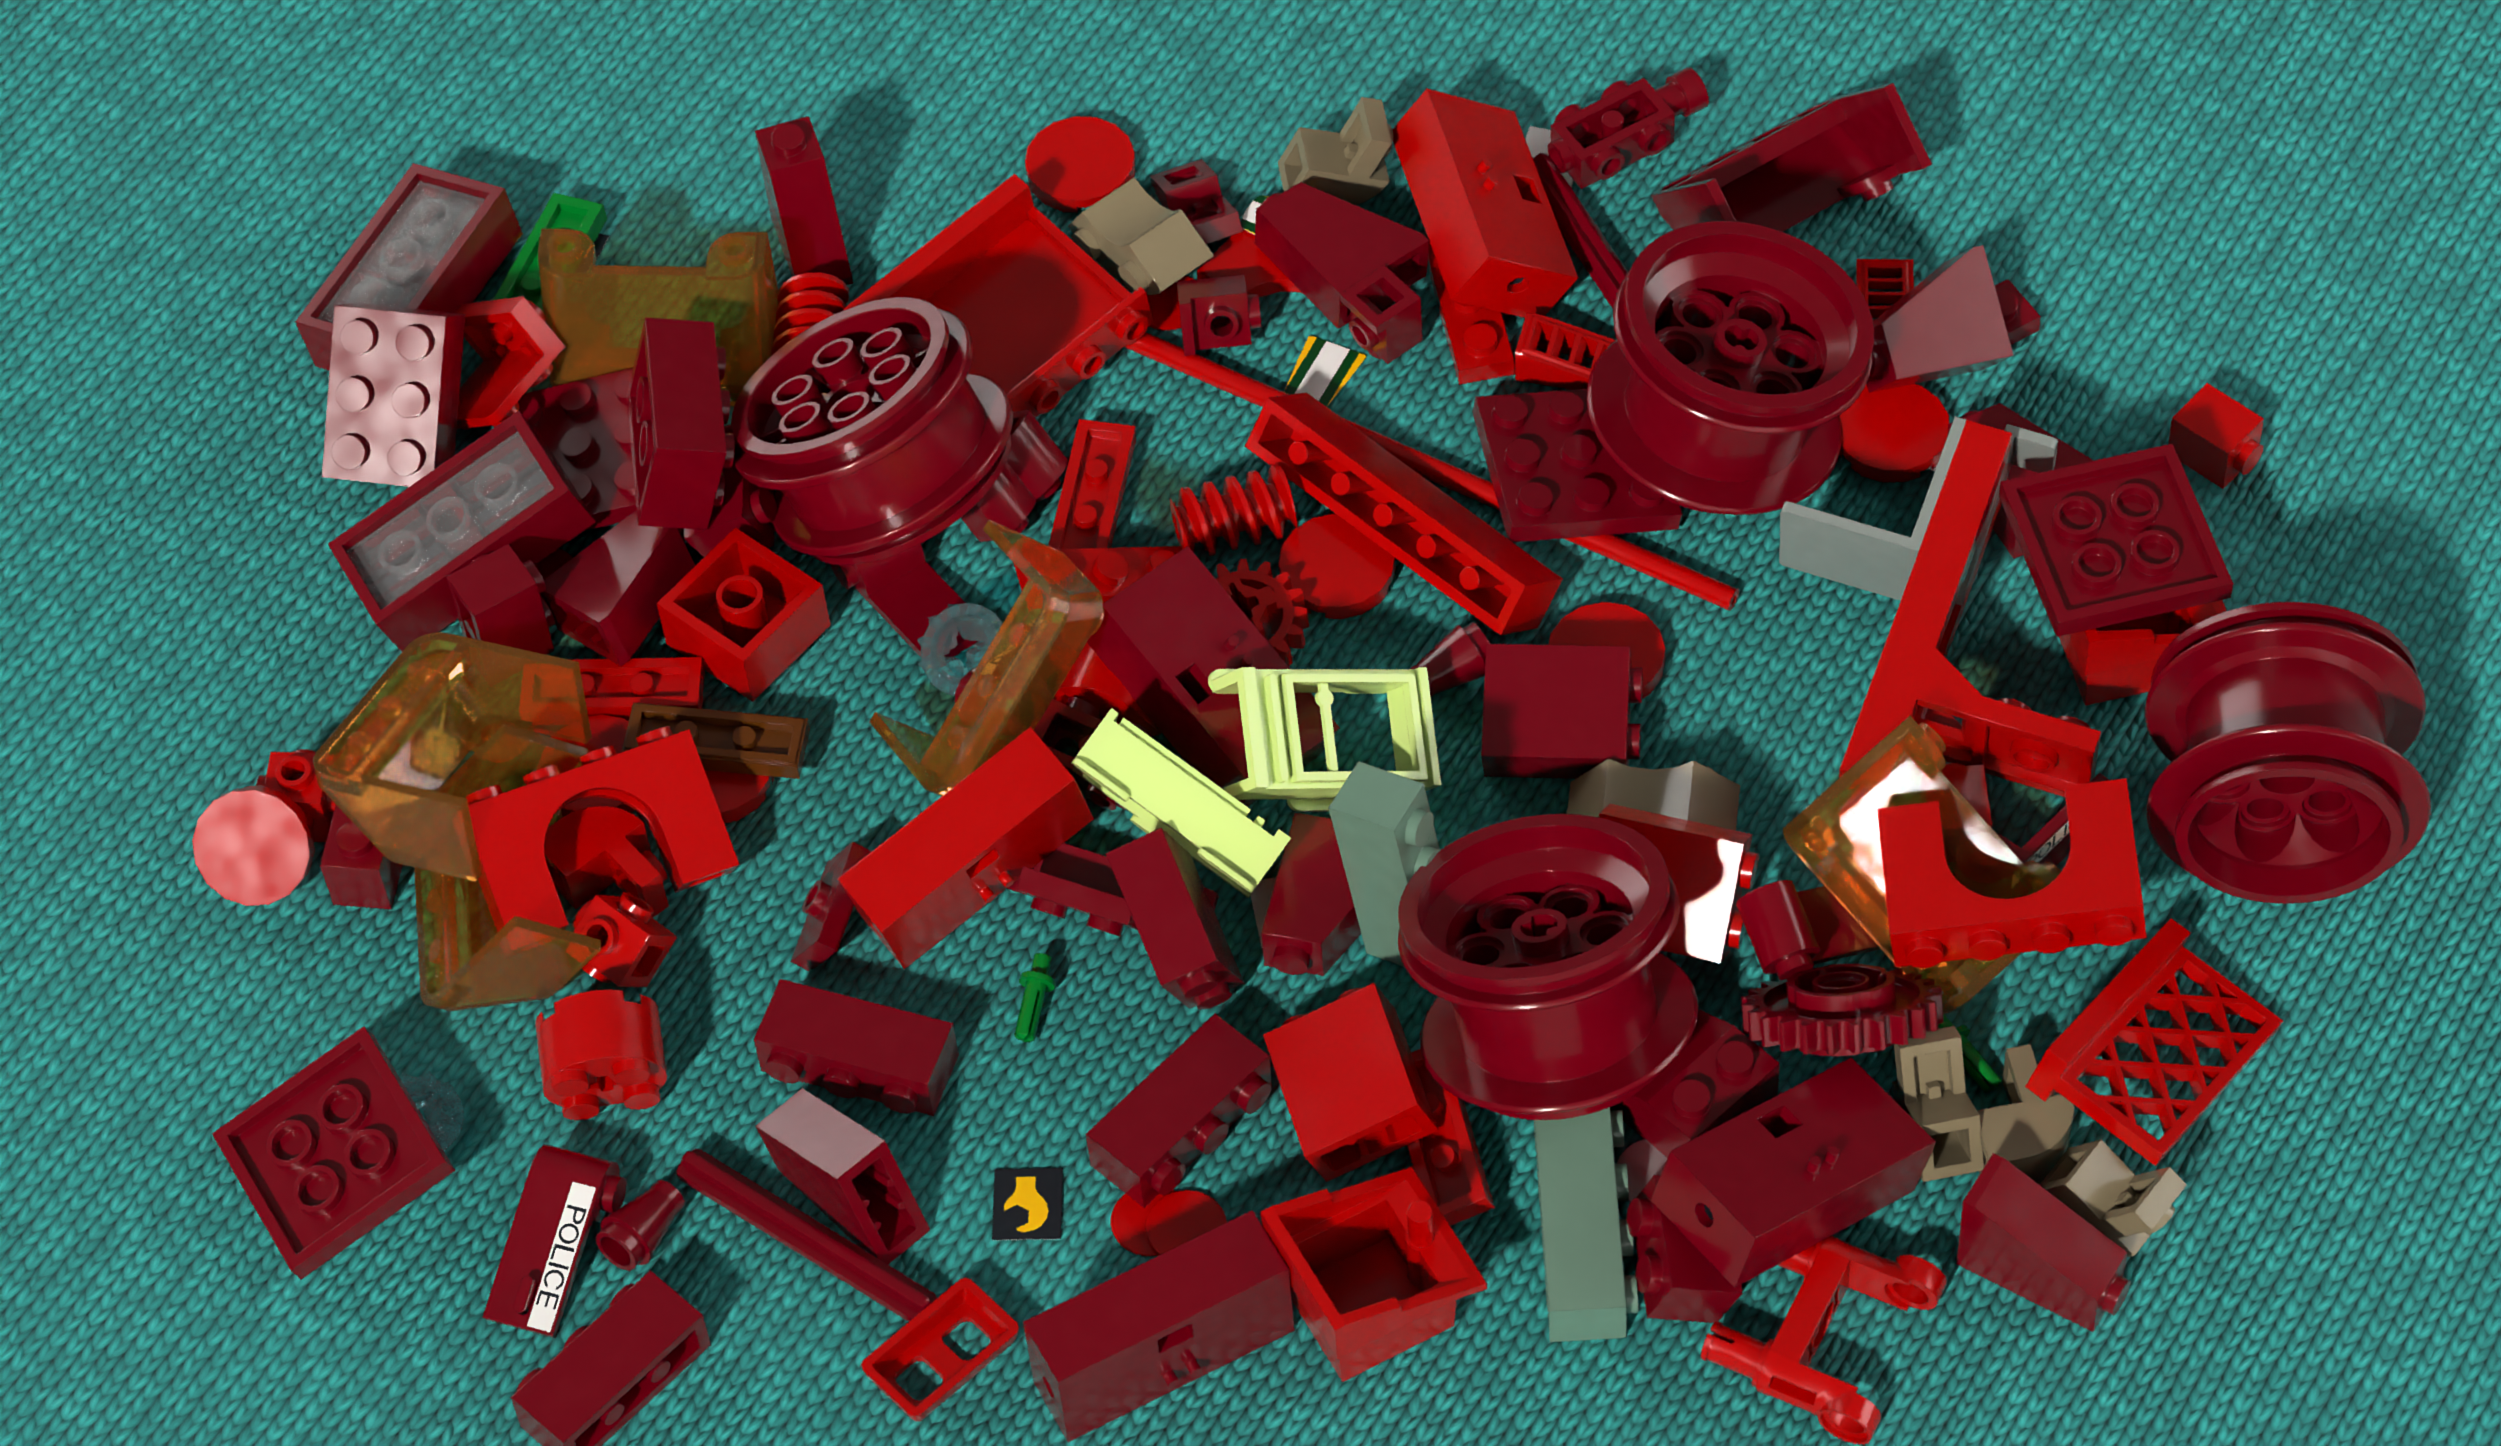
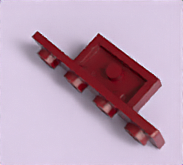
(1081, 883)

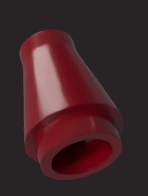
(1456, 659)
(637, 1228)

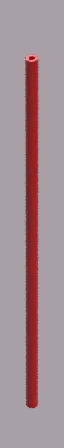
(1444, 474)

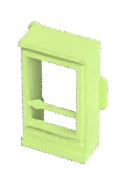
(1274, 735)
(1180, 800)

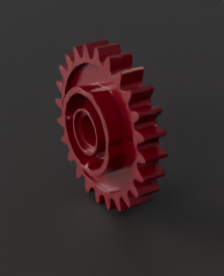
(1842, 1010)

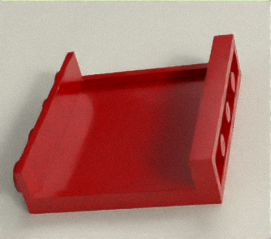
(1027, 295)

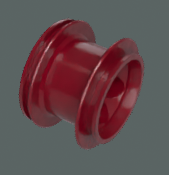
(1731, 368)
(2286, 752)
(1547, 965)

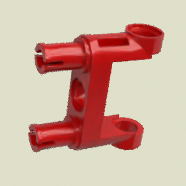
(1783, 1363)

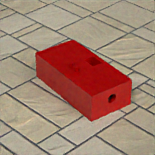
(1483, 205)
(966, 847)

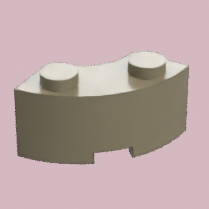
(1139, 239)
(1681, 792)

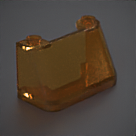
(603, 307)
(1842, 846)

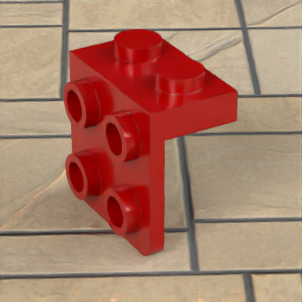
(516, 356)

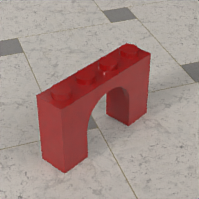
(656, 779)
(2086, 904)

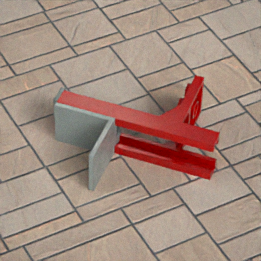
(1933, 581)

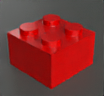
(744, 614)

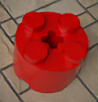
(601, 1053)

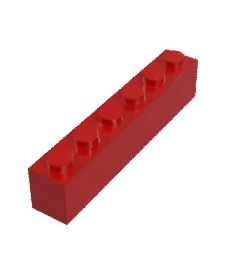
(1404, 513)

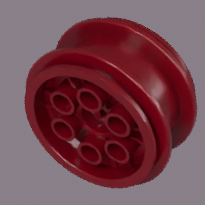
(872, 431)

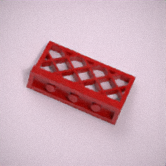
(2109, 1021)

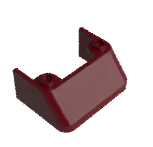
(1802, 165)

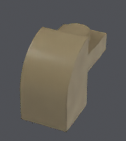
(1344, 162)
(1935, 1096)
(2027, 1129)
(2111, 1196)

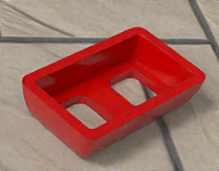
(923, 1341)

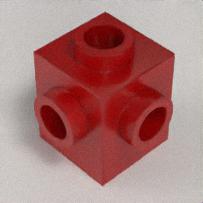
(296, 778)
(629, 938)

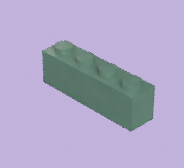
(1382, 840)
(1583, 1227)

